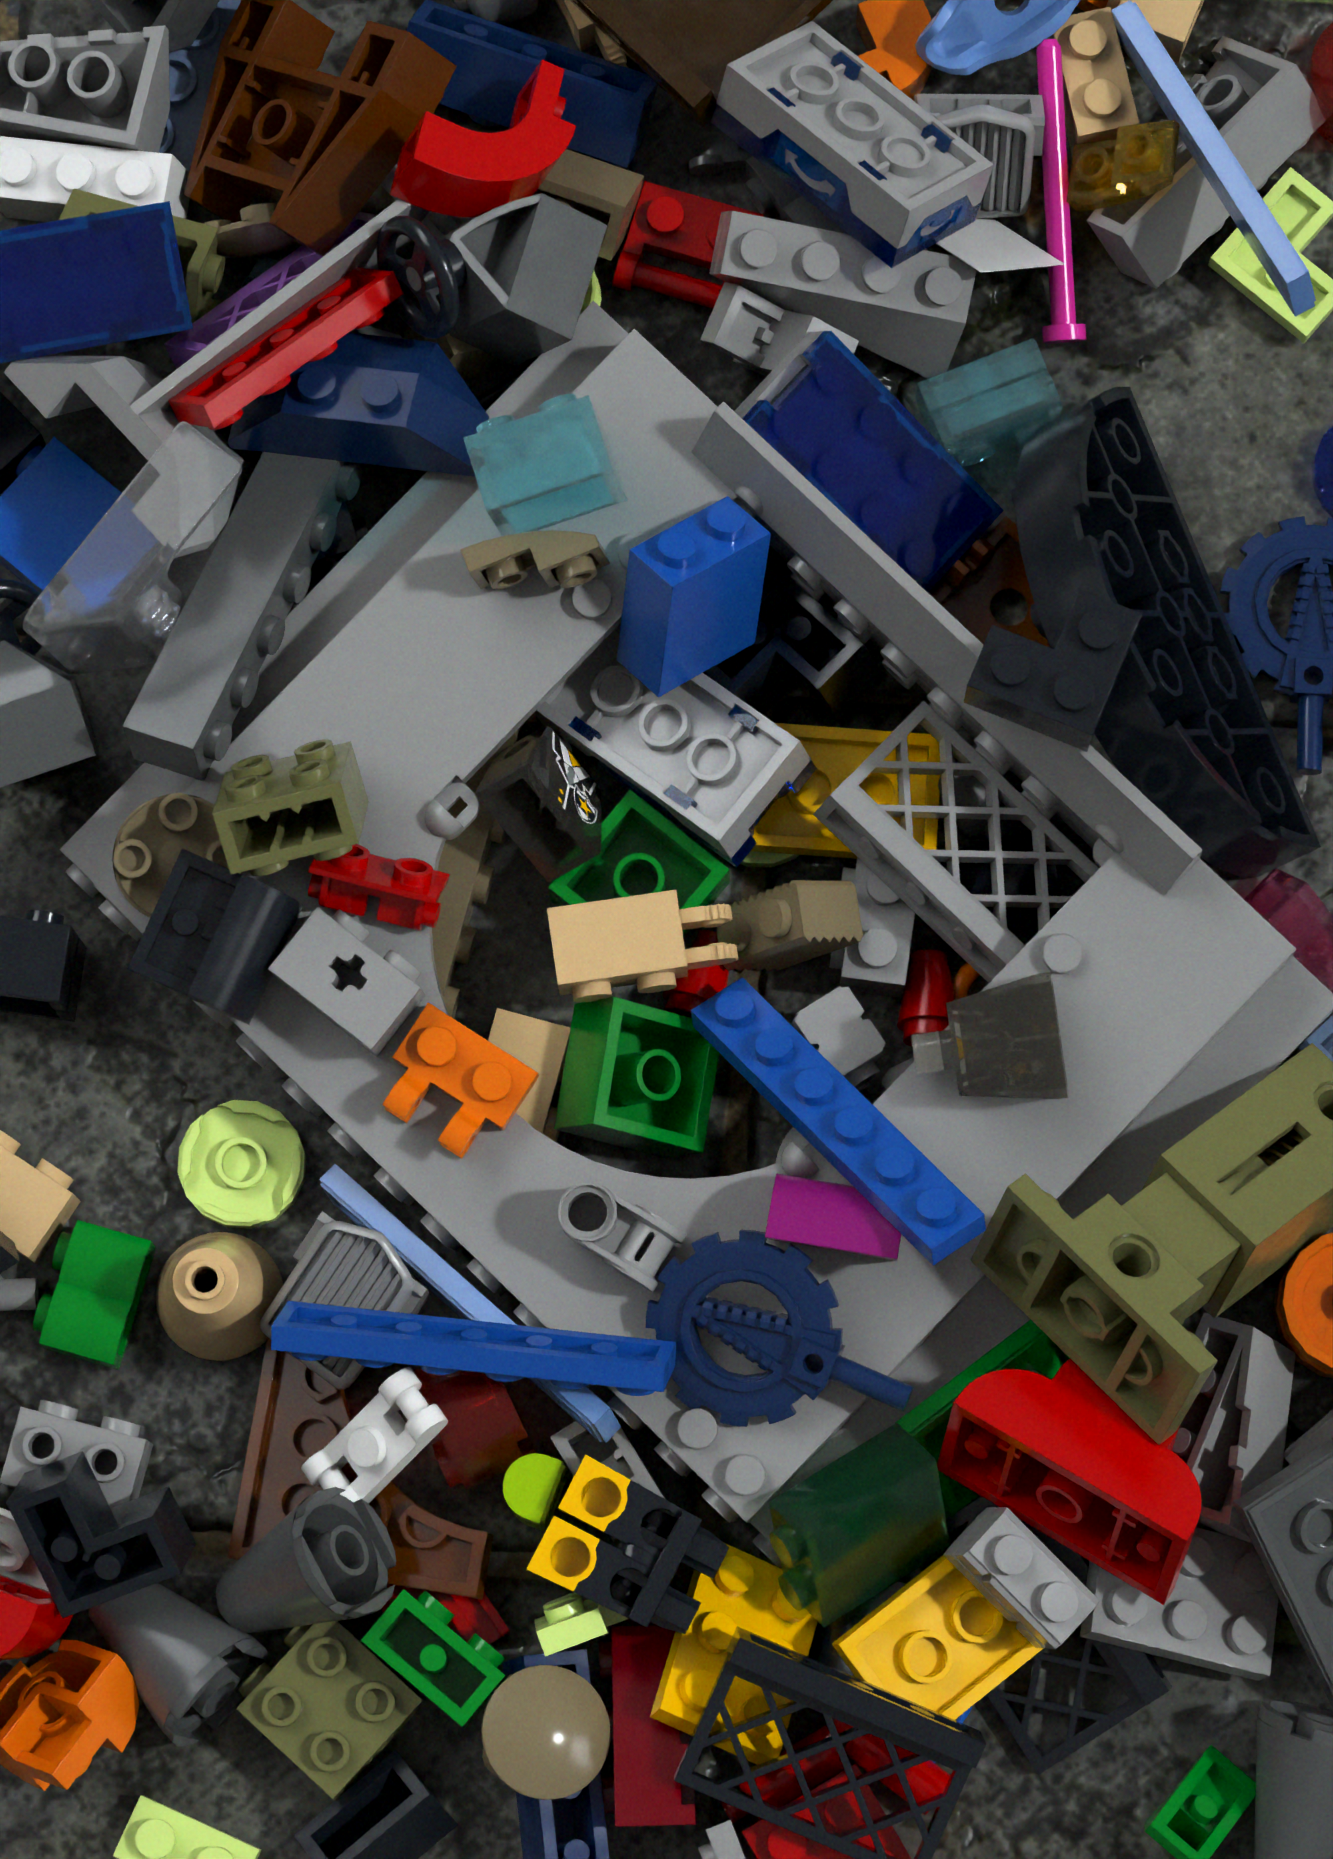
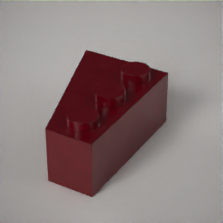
(644, 1748)

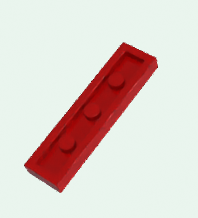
(297, 339)

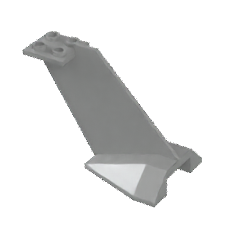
(138, 394)

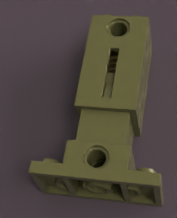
(1199, 1234)

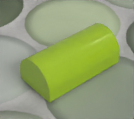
(534, 1488)

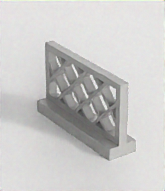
(916, 872)

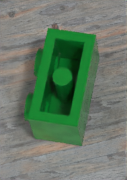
(433, 1658)

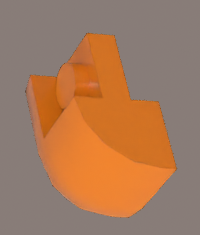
(64, 1712)

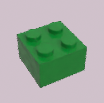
(640, 857)
(636, 1078)

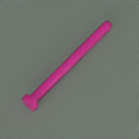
(1057, 210)

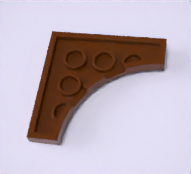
(293, 1421)

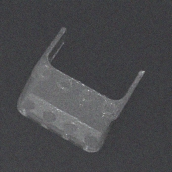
(123, 581)

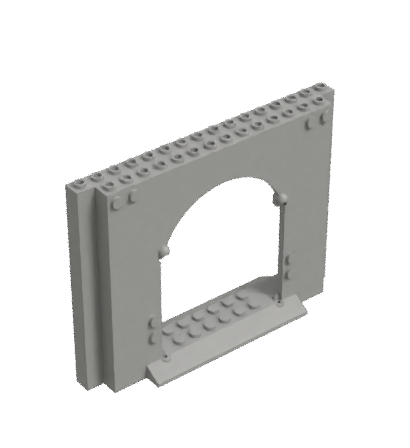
(1157, 966)

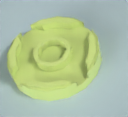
(242, 1164)

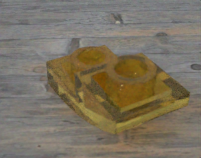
(1125, 167)

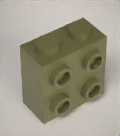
(290, 808)
(328, 1704)

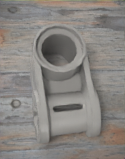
(622, 1234)

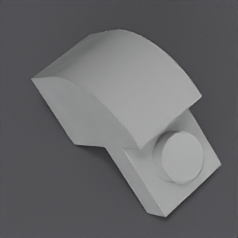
(758, 330)

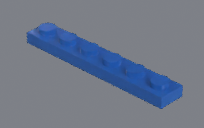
(838, 1121)
(491, 1348)

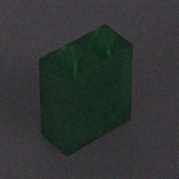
(859, 1525)

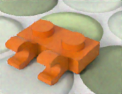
(464, 1067)

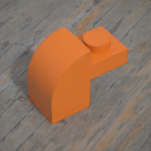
(890, 37)

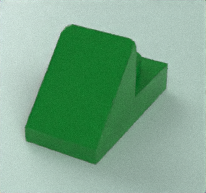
(1202, 1807)

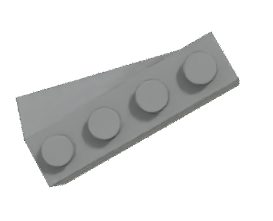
(87, 88)
(1262, 115)
(898, 312)

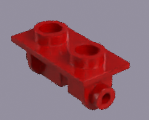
(405, 887)

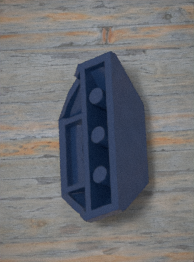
(369, 405)

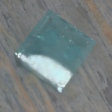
(545, 466)

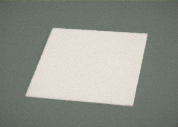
(994, 247)

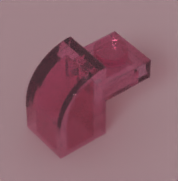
(1299, 917)

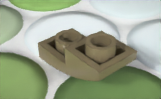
(560, 556)

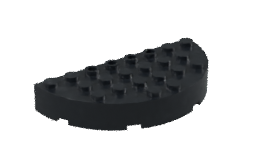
(1183, 706)

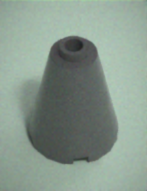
(311, 1568)
(180, 1658)
(1294, 1781)

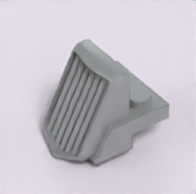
(1003, 130)
(347, 1269)

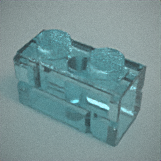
(989, 402)

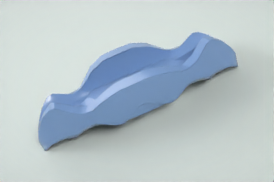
(976, 33)

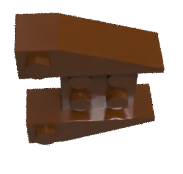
(304, 133)

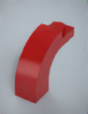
(475, 171)

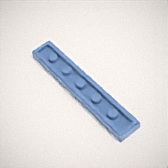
(1215, 158)
(455, 1291)

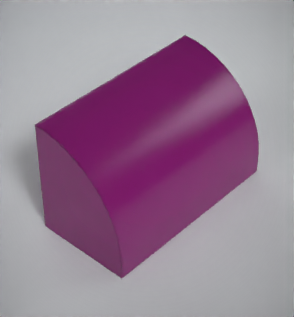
(829, 1218)

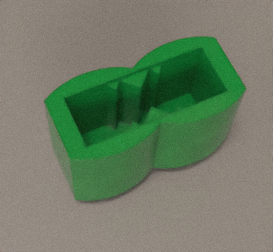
(95, 1294)

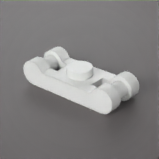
(378, 1439)

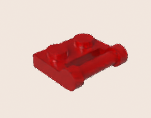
(677, 228)

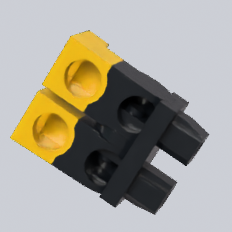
(646, 1552)

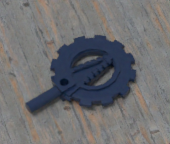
(1305, 658)
(794, 1347)

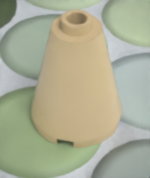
(228, 1318)

